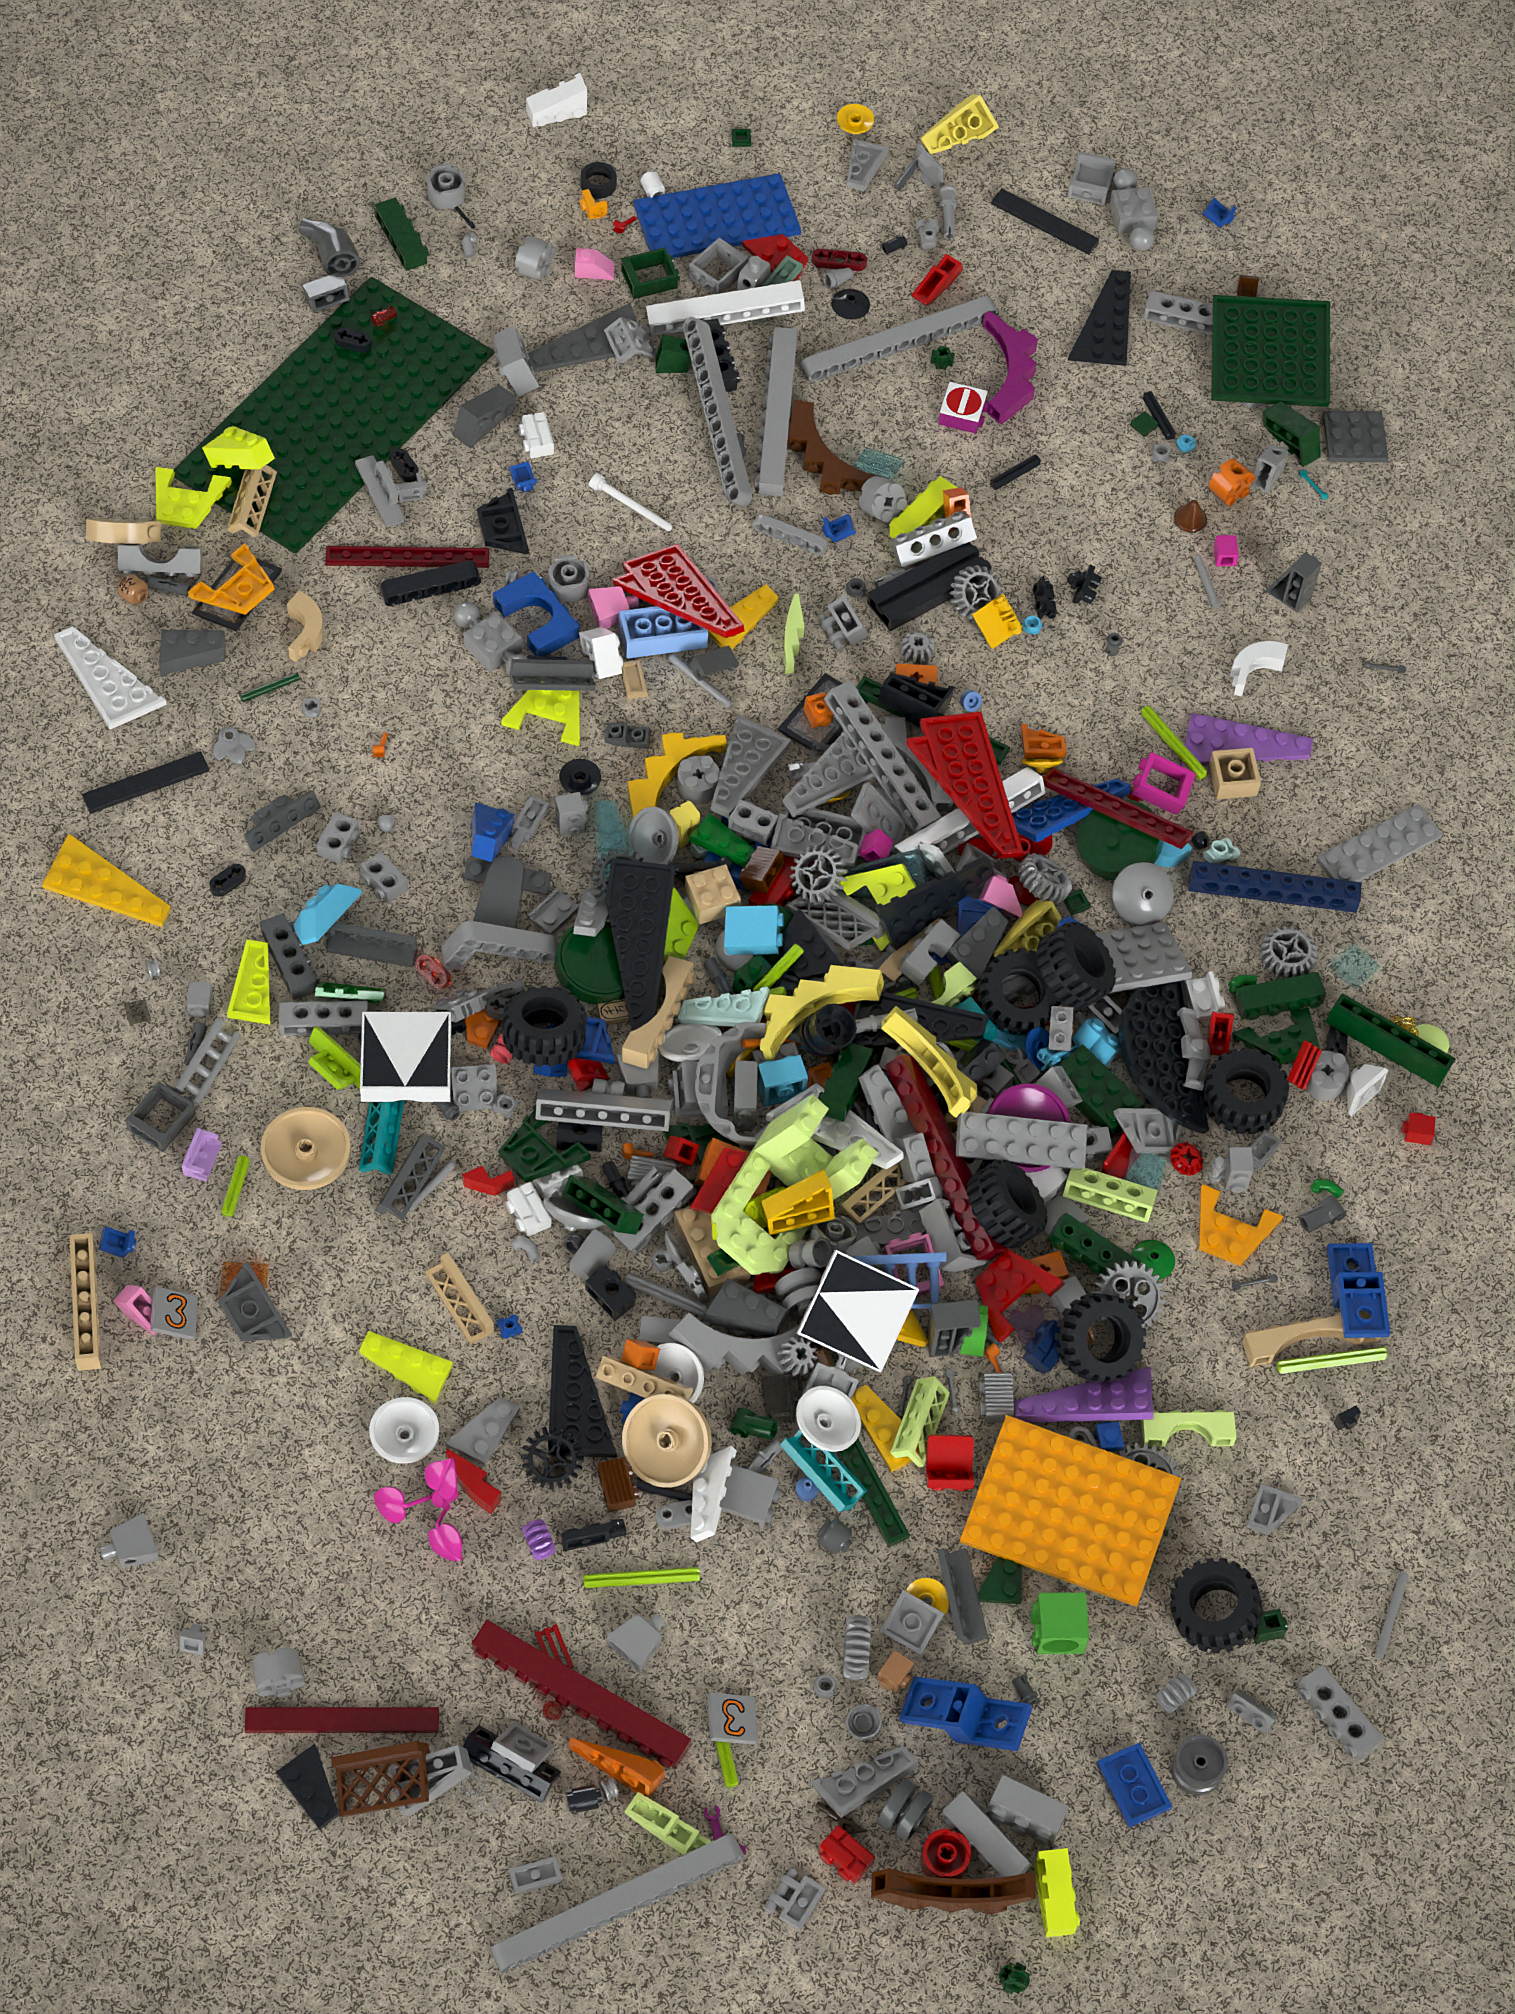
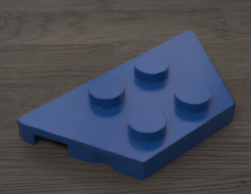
(597, 1043)

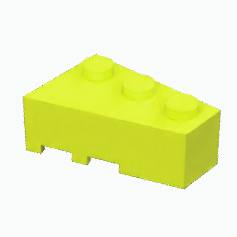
(238, 448)
(1056, 1892)

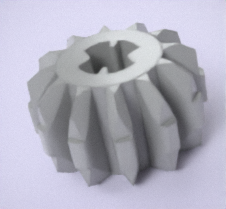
(917, 647)
(789, 1354)
(1176, 1693)

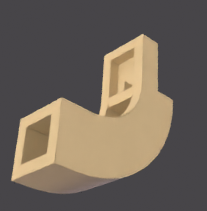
(123, 531)
(308, 613)

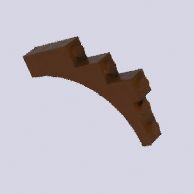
(818, 457)
(951, 1894)

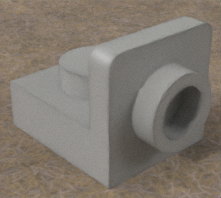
(412, 490)

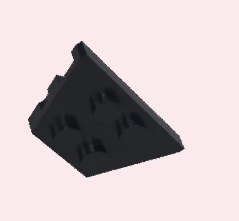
(502, 524)
(817, 955)

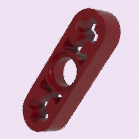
(845, 255)

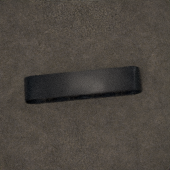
(430, 582)

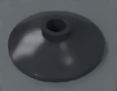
(850, 309)
(580, 769)

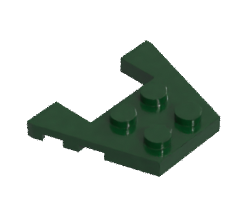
(1282, 1044)
(697, 1134)
(533, 1156)

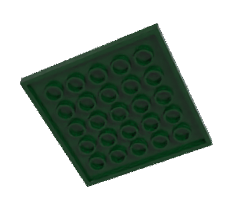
(1270, 350)

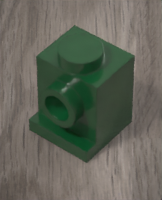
(1277, 1623)

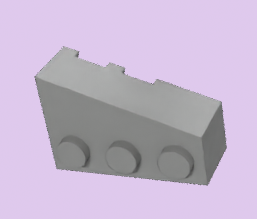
(514, 360)
(444, 1771)

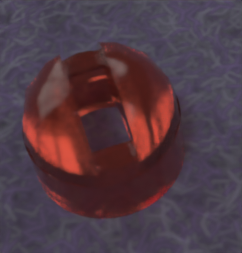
(550, 1715)

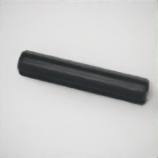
(1159, 415)
(1015, 472)

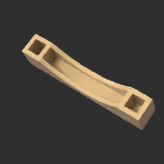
(643, 1042)
(1265, 1345)

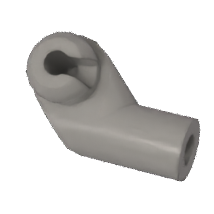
(467, 242)
(528, 1245)

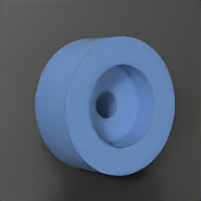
(970, 700)
(806, 1489)

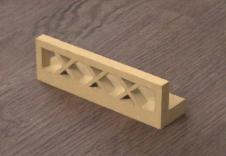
(246, 496)
(862, 1195)
(466, 1293)

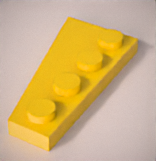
(749, 612)
(880, 1425)

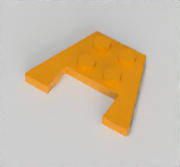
(242, 590)
(1227, 1236)

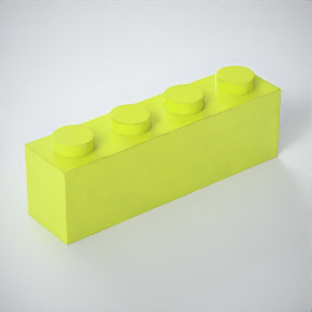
(924, 510)

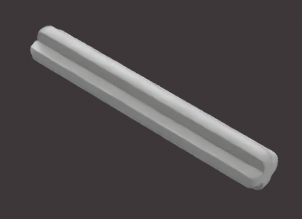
(666, 1294)

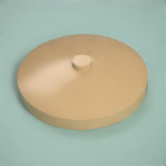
(305, 1148)
(666, 1440)

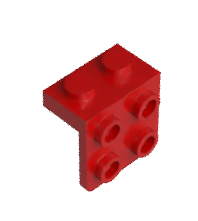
(949, 1462)

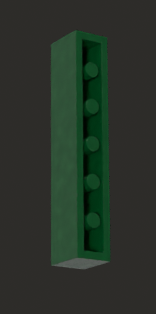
(1390, 1040)

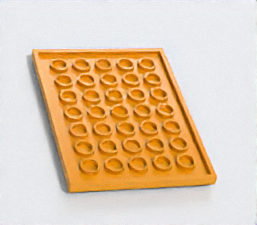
(1071, 1510)

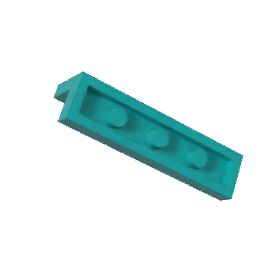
(387, 1136)
(823, 1477)

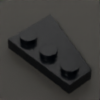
(309, 1786)

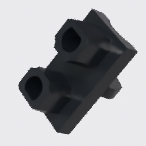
(1081, 583)

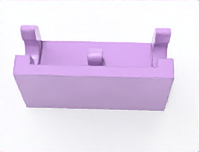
(201, 1155)

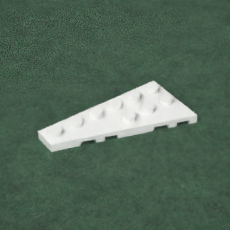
(108, 683)
(843, 1134)

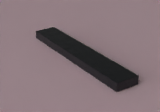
(1045, 221)
(145, 782)

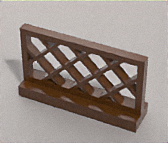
(381, 1757)

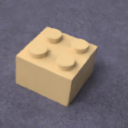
(1234, 773)
(711, 893)

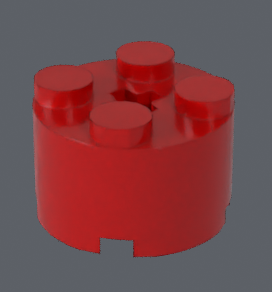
(951, 1845)

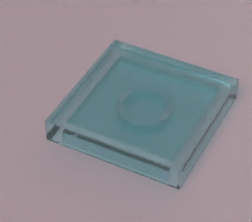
(879, 463)

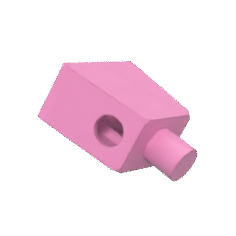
(607, 604)

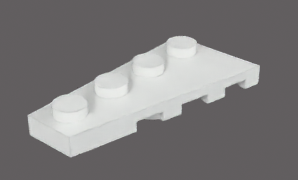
(708, 1492)

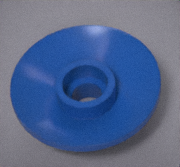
(1035, 1040)

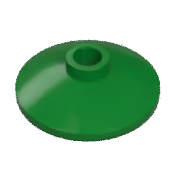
(1163, 1264)

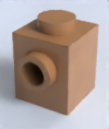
(895, 1672)

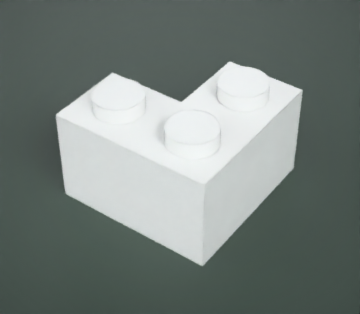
(602, 649)

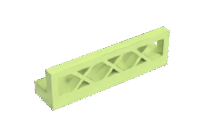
(918, 1415)

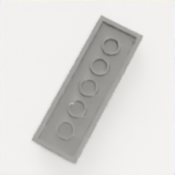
(1380, 846)
(1021, 1140)

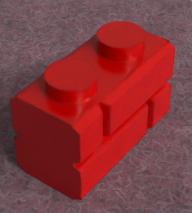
(845, 1854)

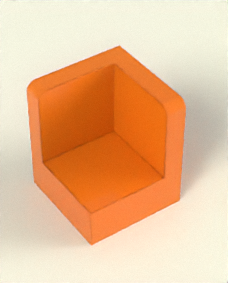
(640, 1354)

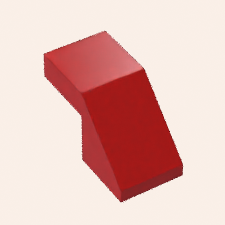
(479, 1180)

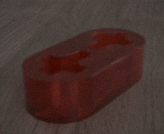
(430, 974)

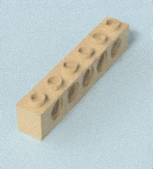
(85, 1302)

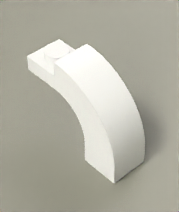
(1255, 656)

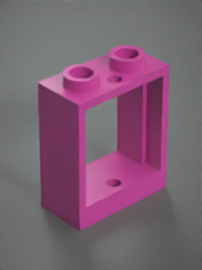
(1157, 797)

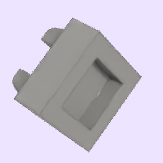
(193, 1640)

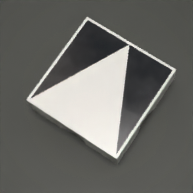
(405, 1056)
(857, 1311)

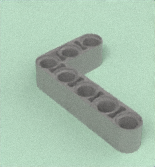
(497, 940)

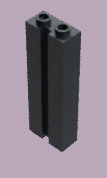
(923, 586)

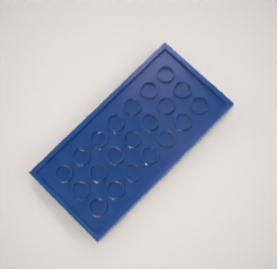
(731, 211)

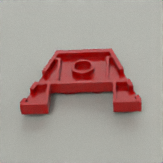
(1005, 1282)

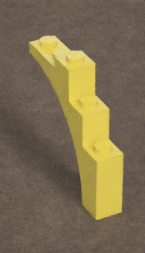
(839, 986)
(921, 1044)

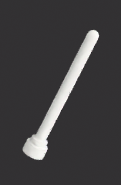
(599, 483)

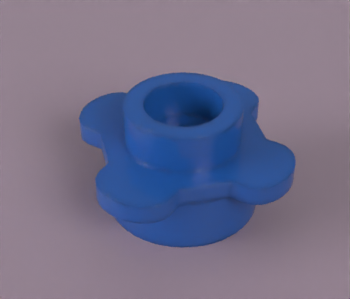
(509, 1332)

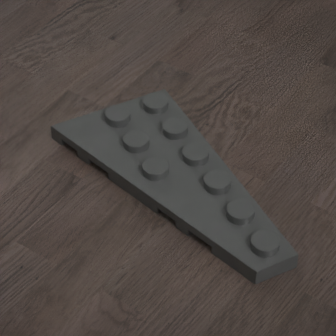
(581, 345)

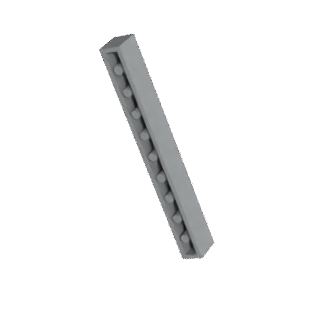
(777, 411)

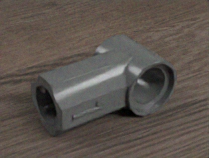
(1326, 1212)

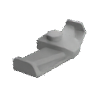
(1194, 1049)

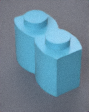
(1097, 1040)

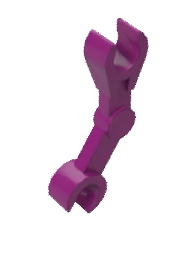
(715, 1826)

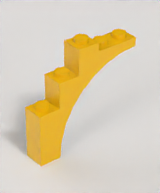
(661, 769)

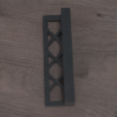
(532, 1783)

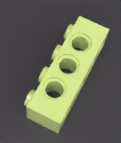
(1110, 1193)

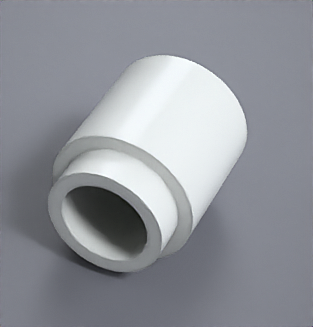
(652, 184)

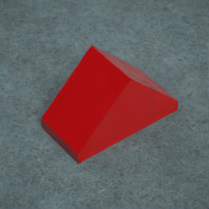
(1219, 1032)

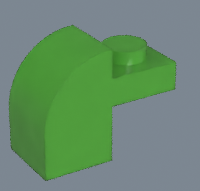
(975, 1343)

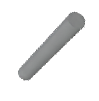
(1206, 581)
(432, 1184)

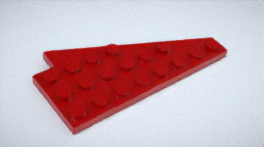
(677, 585)
(964, 765)

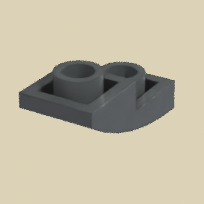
(622, 735)

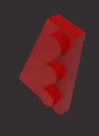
(718, 1180)

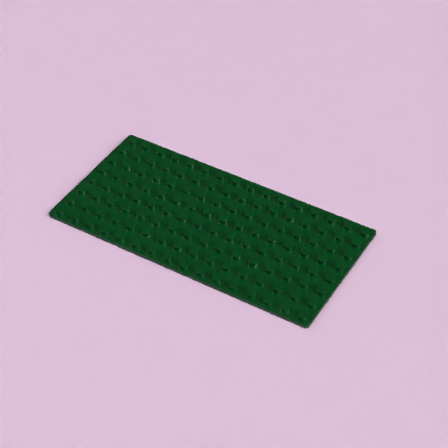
(341, 406)

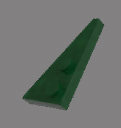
(1002, 1583)

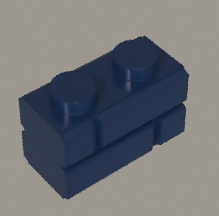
(1042, 1350)

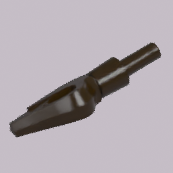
(842, 1821)

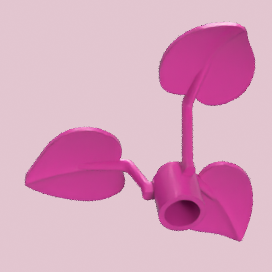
(442, 1478)

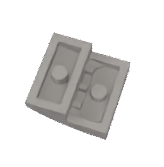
(1059, 1206)

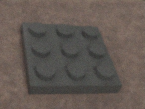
(1355, 436)

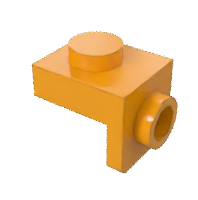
(592, 209)

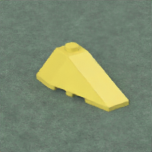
(964, 122)
(1029, 929)

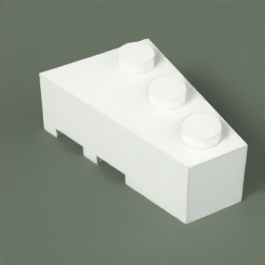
(558, 104)

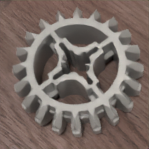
(963, 586)
(820, 865)
(1044, 878)
(1280, 943)
(856, 1647)

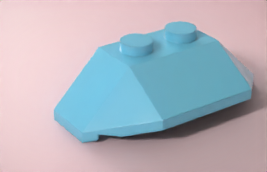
(324, 911)

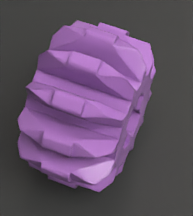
(538, 1539)

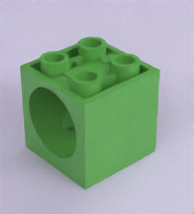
(1060, 1623)

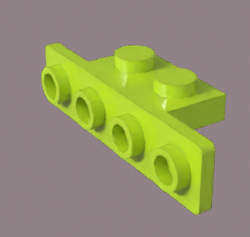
(333, 1061)

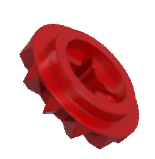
(1180, 1163)

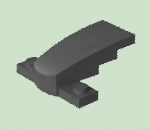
(503, 888)

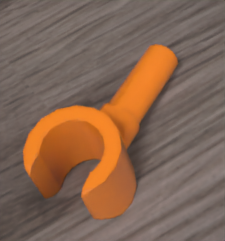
(379, 750)
(628, 1151)
(991, 1353)

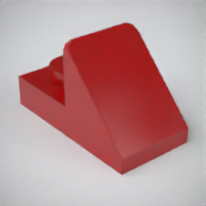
(585, 1072)

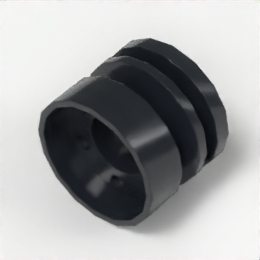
(827, 1031)

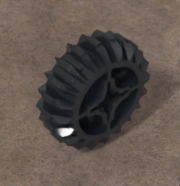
(545, 1476)

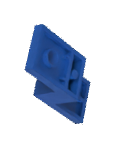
(1358, 1290)
(965, 1713)

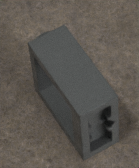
(149, 1134)

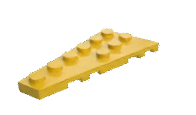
(92, 879)

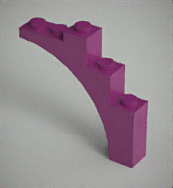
(1016, 348)

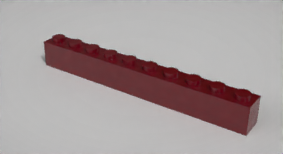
(941, 1145)
(581, 1694)

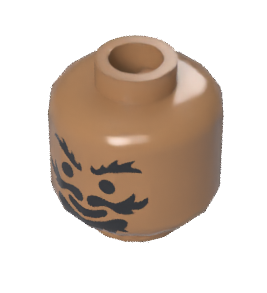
(132, 589)

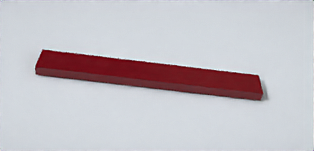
(404, 556)
(1117, 808)
(341, 1720)

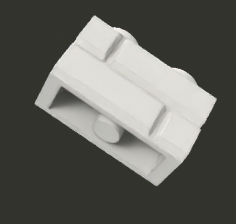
(537, 435)
(528, 1209)

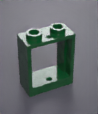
(645, 260)

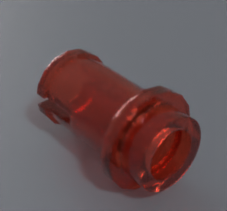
(384, 315)

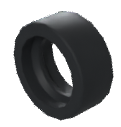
(603, 169)

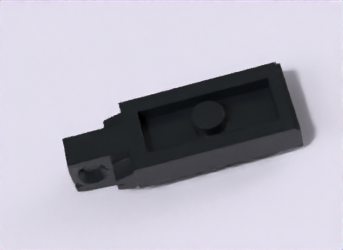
(592, 1535)

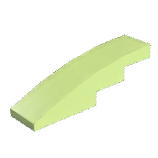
(793, 631)
(665, 1824)

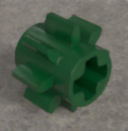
(942, 357)
(1014, 1978)

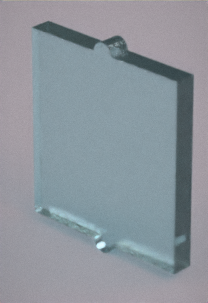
(1354, 966)
(1145, 1169)

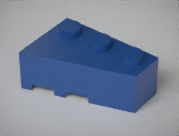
(489, 831)

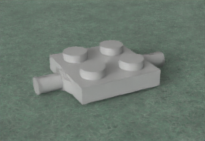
(832, 1377)

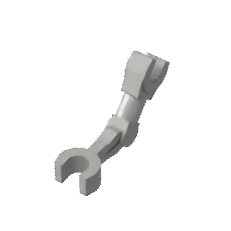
(871, 965)

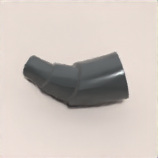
(334, 246)

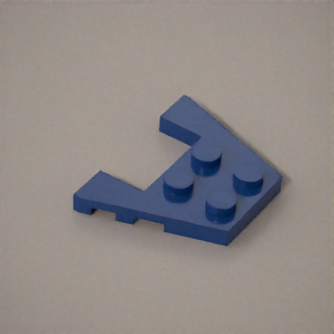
(969, 913)

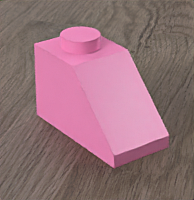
(593, 265)
(1001, 895)
(136, 1305)

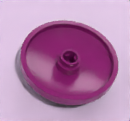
(1030, 1102)

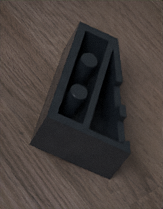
(914, 698)

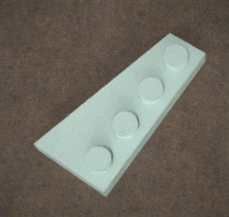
(726, 1009)

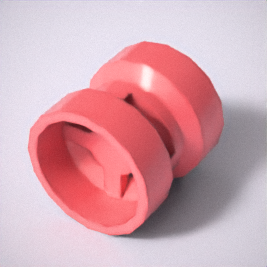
(500, 1052)

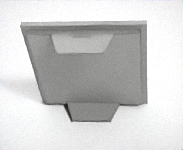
(930, 167)

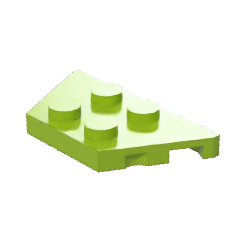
(681, 928)

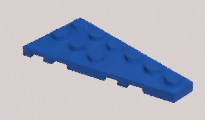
(1059, 812)

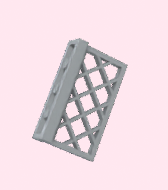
(842, 907)

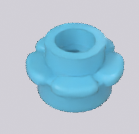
(1183, 446)
(1032, 620)

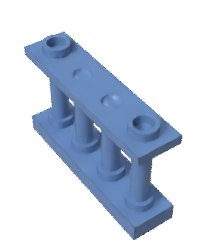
(911, 1262)

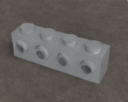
(986, 1837)

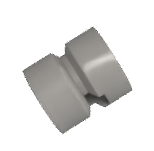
(601, 1086)
(810, 1253)

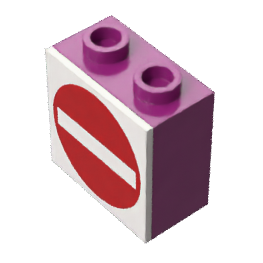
(963, 407)

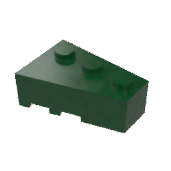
(1295, 431)

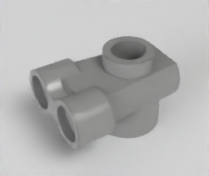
(927, 233)

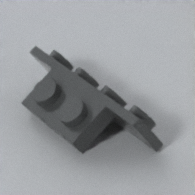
(279, 817)

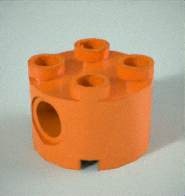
(1231, 482)

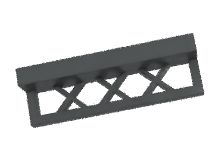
(532, 672)
(372, 945)
(403, 1173)
(962, 1595)

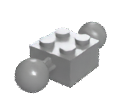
(1133, 209)
(488, 640)

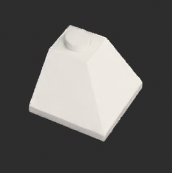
(1364, 1085)

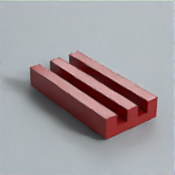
(1304, 1065)
(546, 1632)

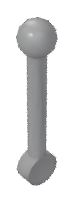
(950, 1374)

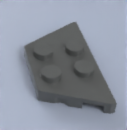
(251, 1309)

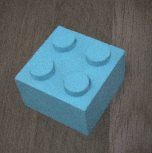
(781, 1080)

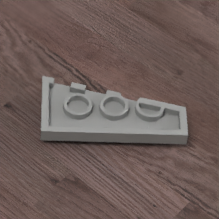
(795, 837)
(857, 1785)

